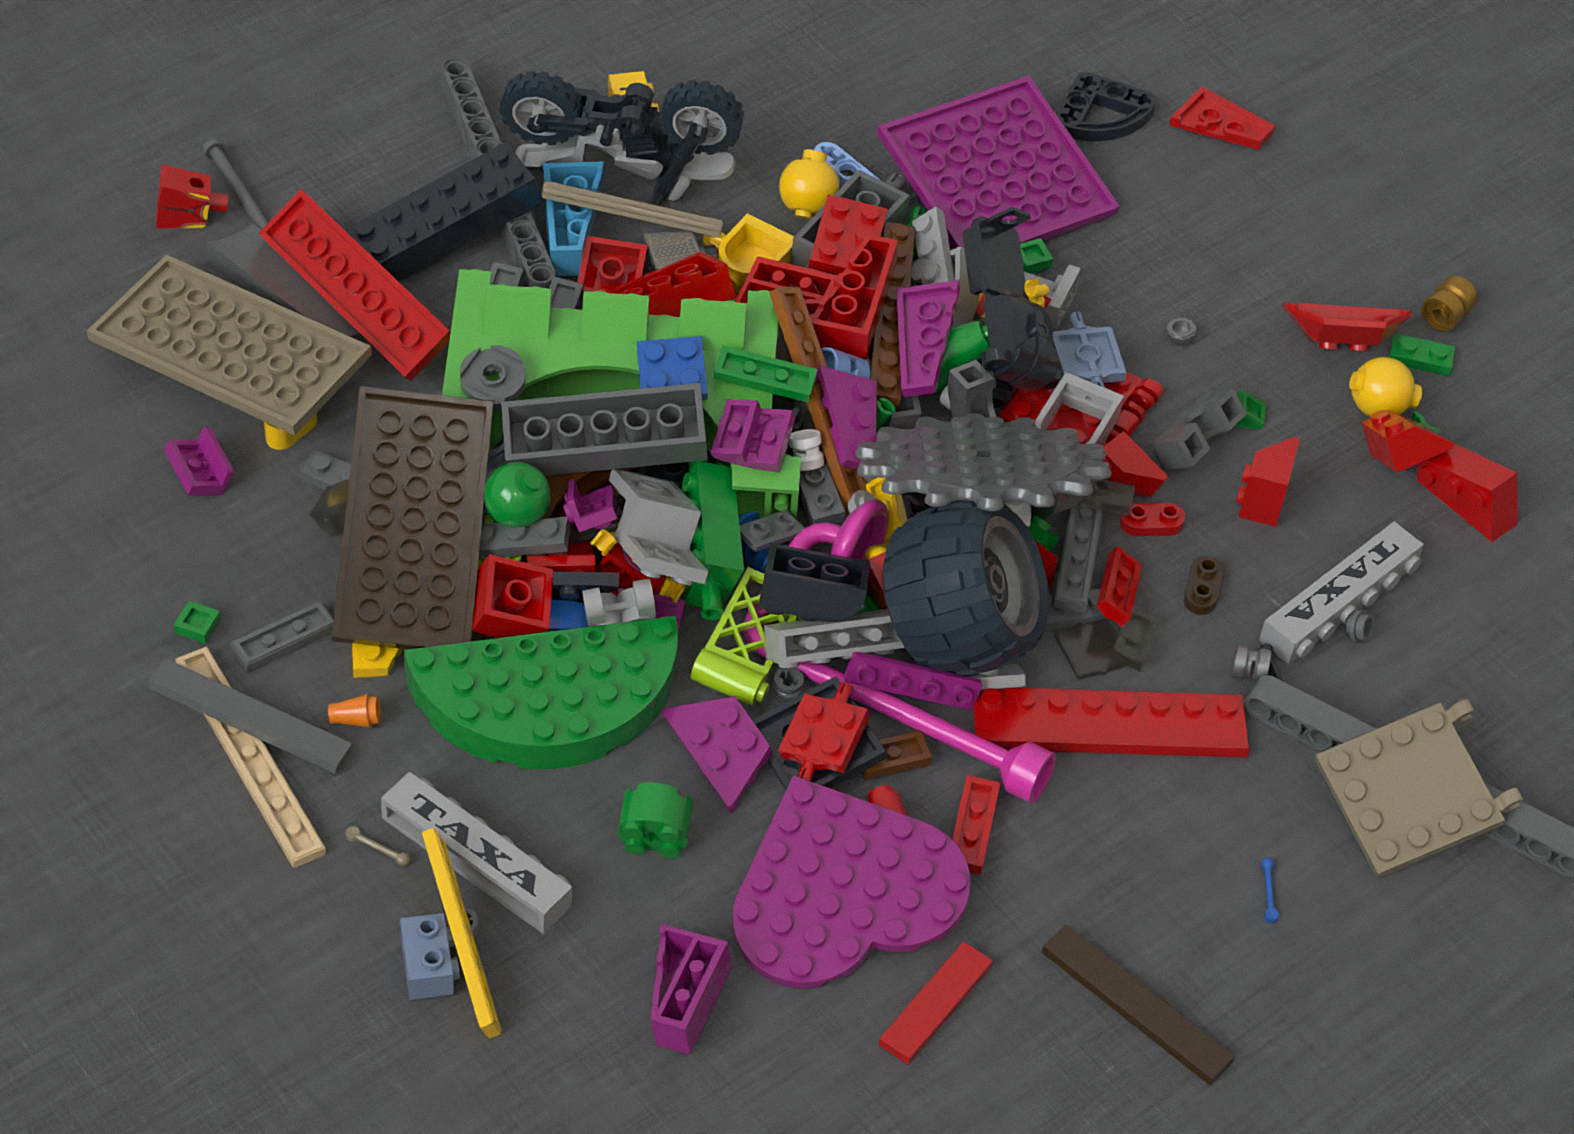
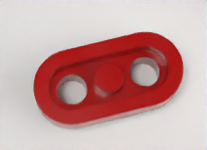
(1153, 519)

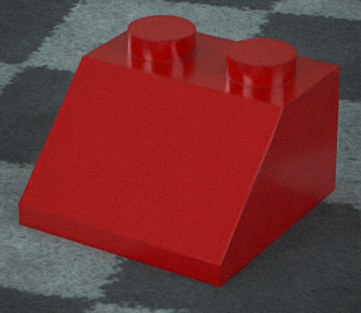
(1401, 441)
(1267, 482)
(511, 598)

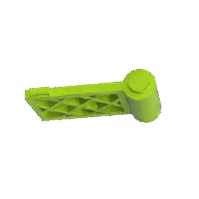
(725, 669)

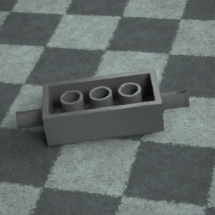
(859, 188)

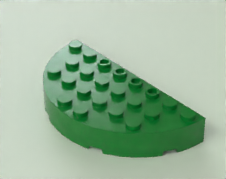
(547, 694)

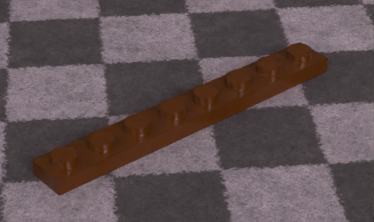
(885, 343)

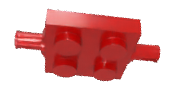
(824, 732)

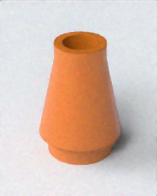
(357, 711)

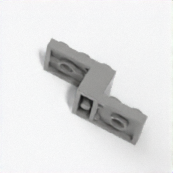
(658, 527)

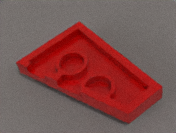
(1221, 119)

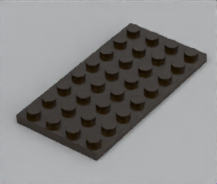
(412, 520)

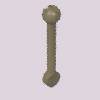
(353, 834)

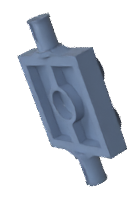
(1089, 352)

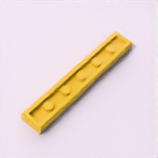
(462, 933)

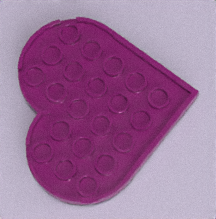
(841, 882)

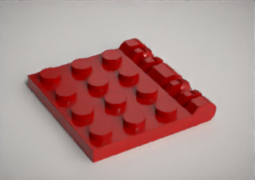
(1138, 396)

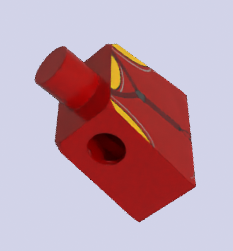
(186, 199)

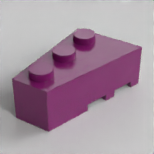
(686, 985)

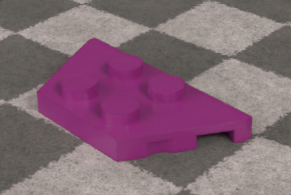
(722, 744)

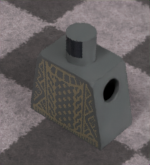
(671, 247)

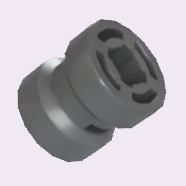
(1243, 662)

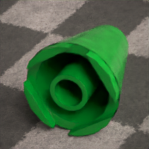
(963, 346)

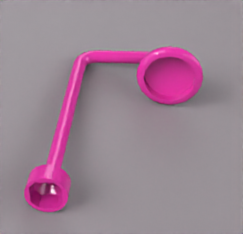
(1022, 769)

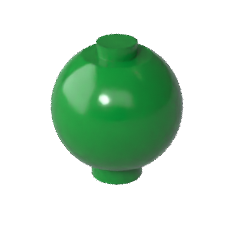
(517, 495)

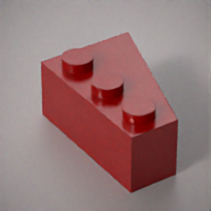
(770, 274)
(1474, 489)

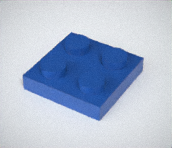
(672, 363)

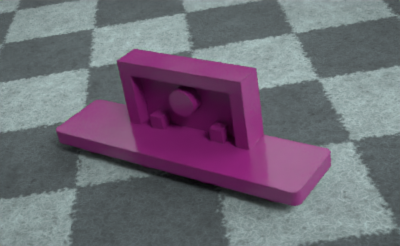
(912, 680)

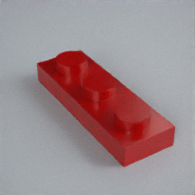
(1119, 586)
(975, 820)

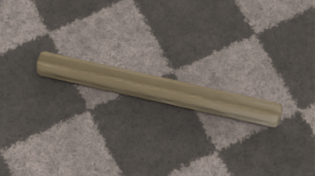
(632, 209)

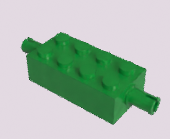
(716, 536)

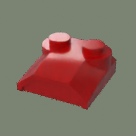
(610, 263)

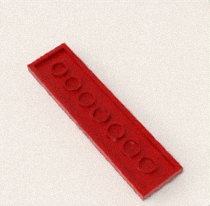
(356, 285)

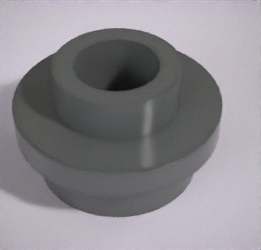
(1360, 626)

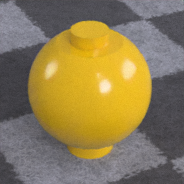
(807, 184)
(1384, 385)

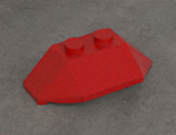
(1345, 323)

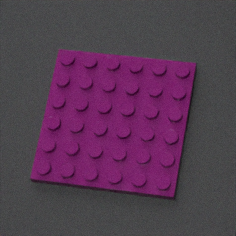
(997, 155)

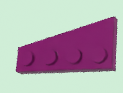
(924, 331)

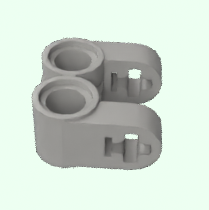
(627, 606)

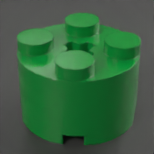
(655, 820)

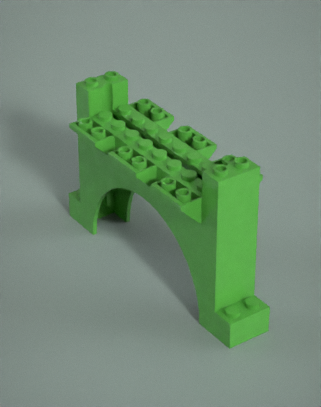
(597, 352)

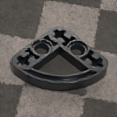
(1097, 94)

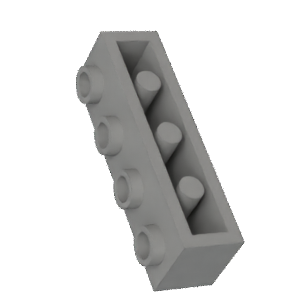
(822, 640)

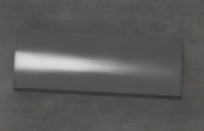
(261, 270)

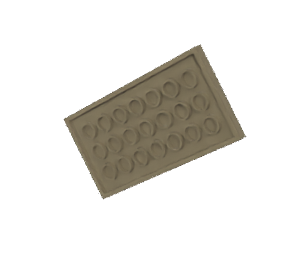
(230, 344)

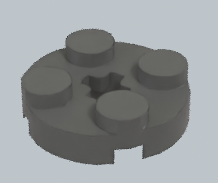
(497, 359)

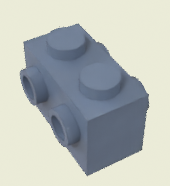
(427, 956)

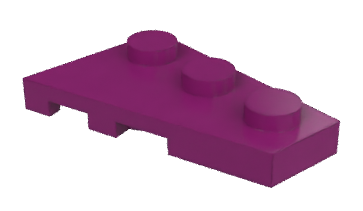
(851, 409)

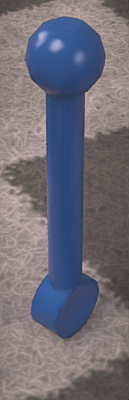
(1271, 914)

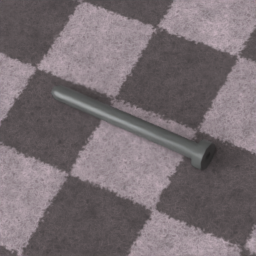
(214, 150)

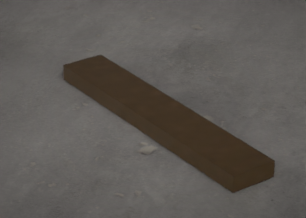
(1138, 1004)

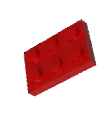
(842, 231)

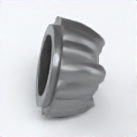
(1181, 331)

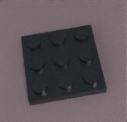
(776, 722)

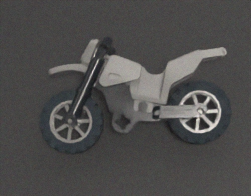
(641, 139)

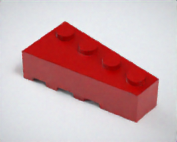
(686, 279)
(853, 306)

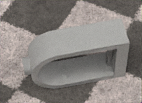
(1086, 398)

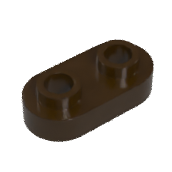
(1203, 585)

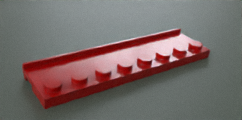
(1113, 721)

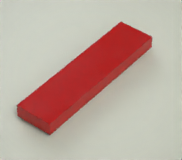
(935, 1003)

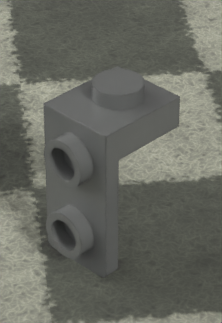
(770, 529)

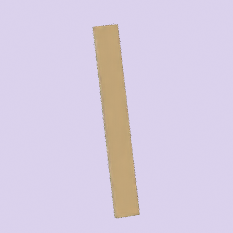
(261, 776)

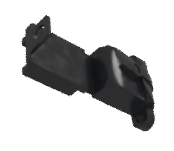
(1016, 328)

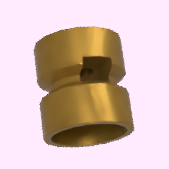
(1449, 303)

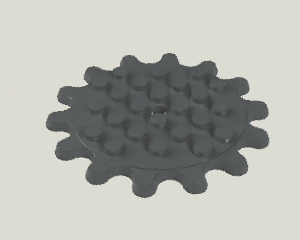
(982, 461)

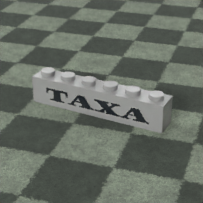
(1341, 592)
(479, 852)

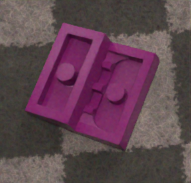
(753, 435)

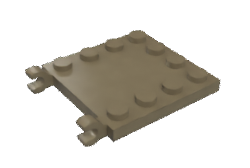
(1413, 788)

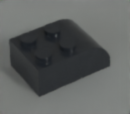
(813, 584)

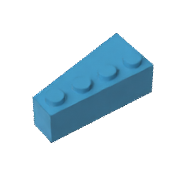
(567, 223)

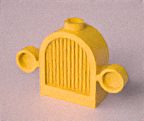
(746, 242)

